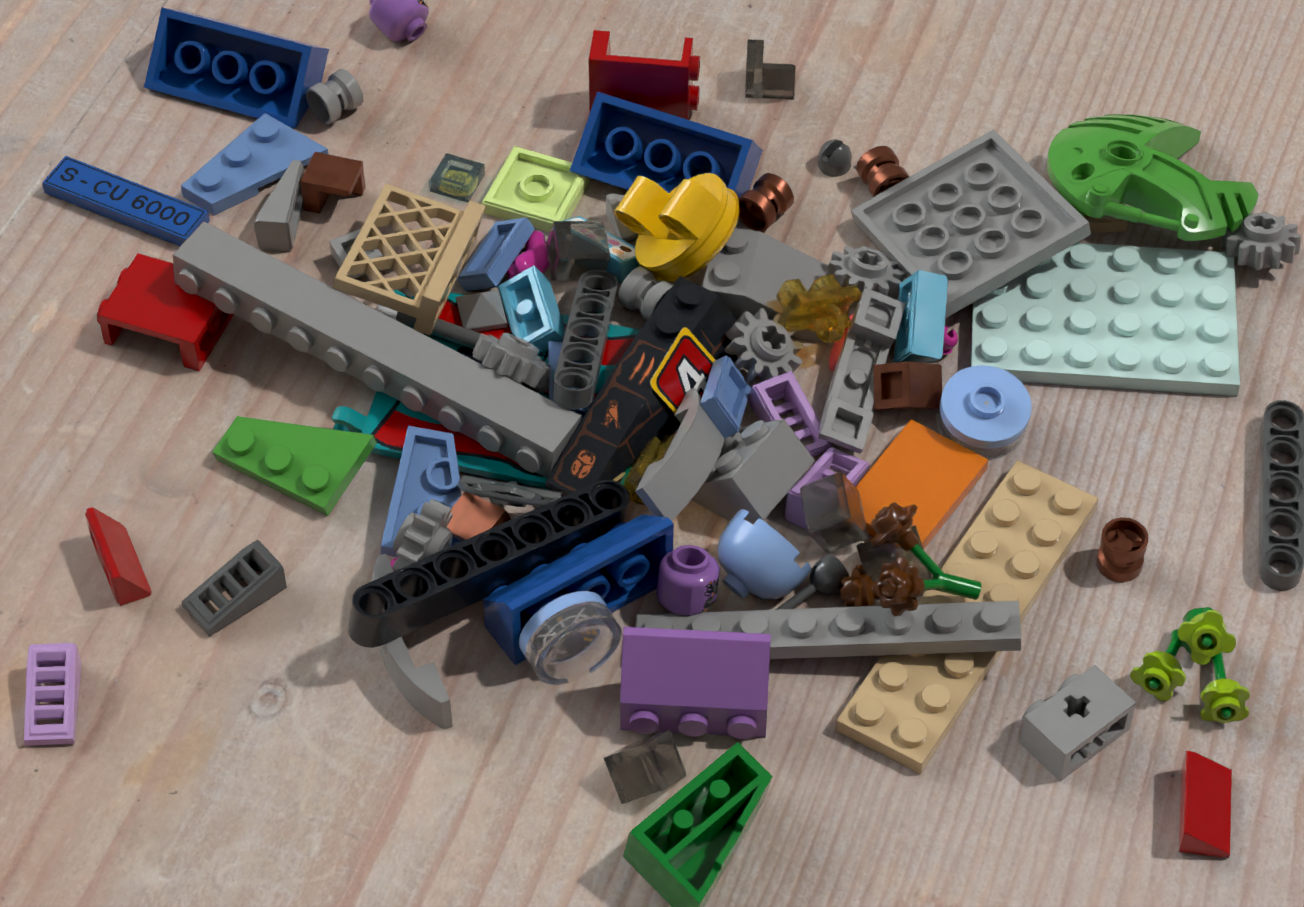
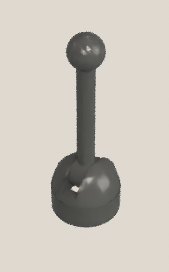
(824, 578)

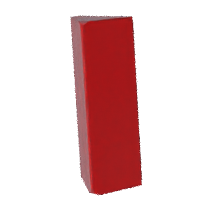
(117, 557)
(1205, 807)

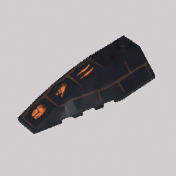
(627, 408)

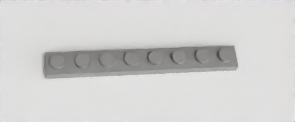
(864, 629)

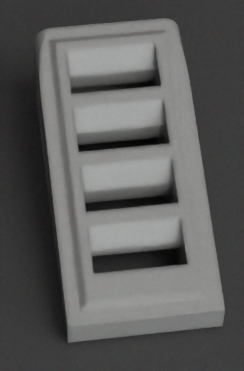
(281, 213)

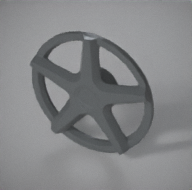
(507, 493)

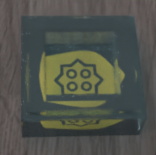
(457, 177)

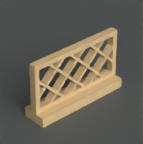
(440, 264)

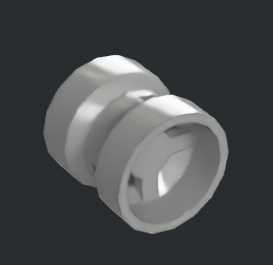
(334, 96)
(642, 292)

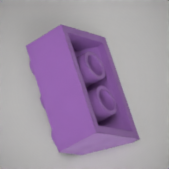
(694, 682)

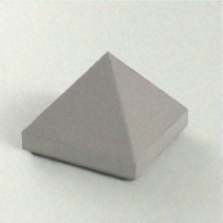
(481, 311)

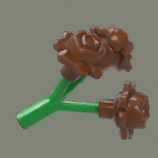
(899, 583)

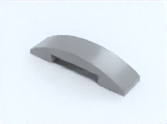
(851, 390)
(687, 463)
(418, 685)

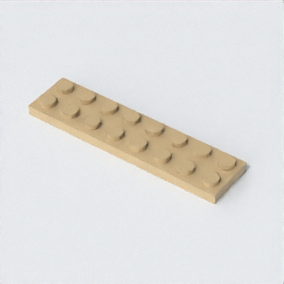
(1013, 551)

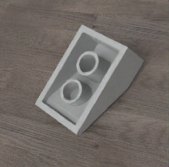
(753, 271)

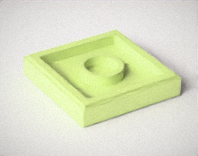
(535, 189)

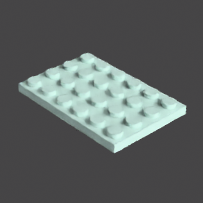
(1116, 321)

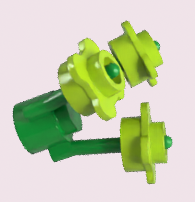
(1203, 637)

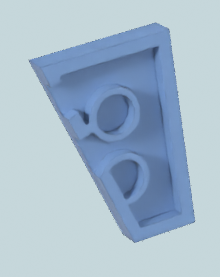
(248, 163)
(425, 473)

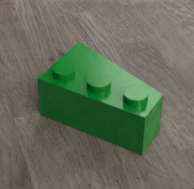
(698, 830)

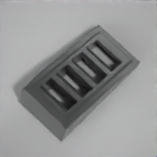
(242, 566)

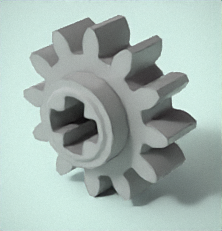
(1263, 241)
(866, 270)
(763, 346)
(512, 359)
(423, 534)

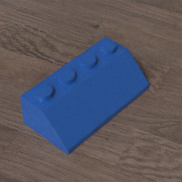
(233, 66)
(636, 141)
(614, 566)

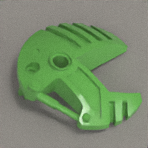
(1137, 164)

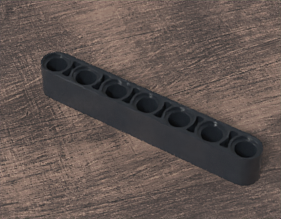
(482, 564)

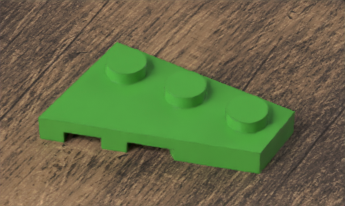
(296, 459)

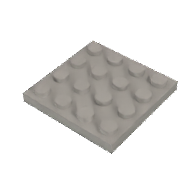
(972, 218)

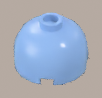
(758, 559)

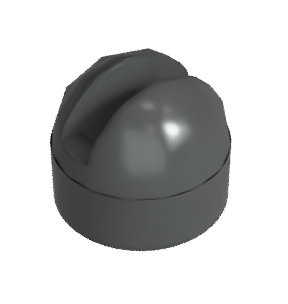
(839, 160)

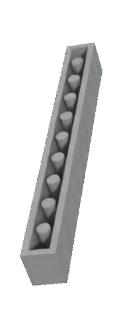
(375, 349)

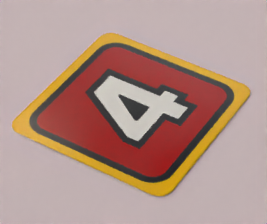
(683, 368)

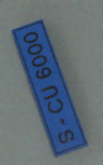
(124, 201)

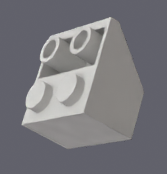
(754, 470)

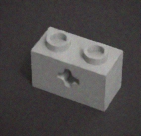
(1076, 722)

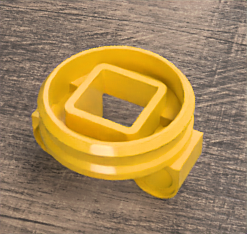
(679, 228)

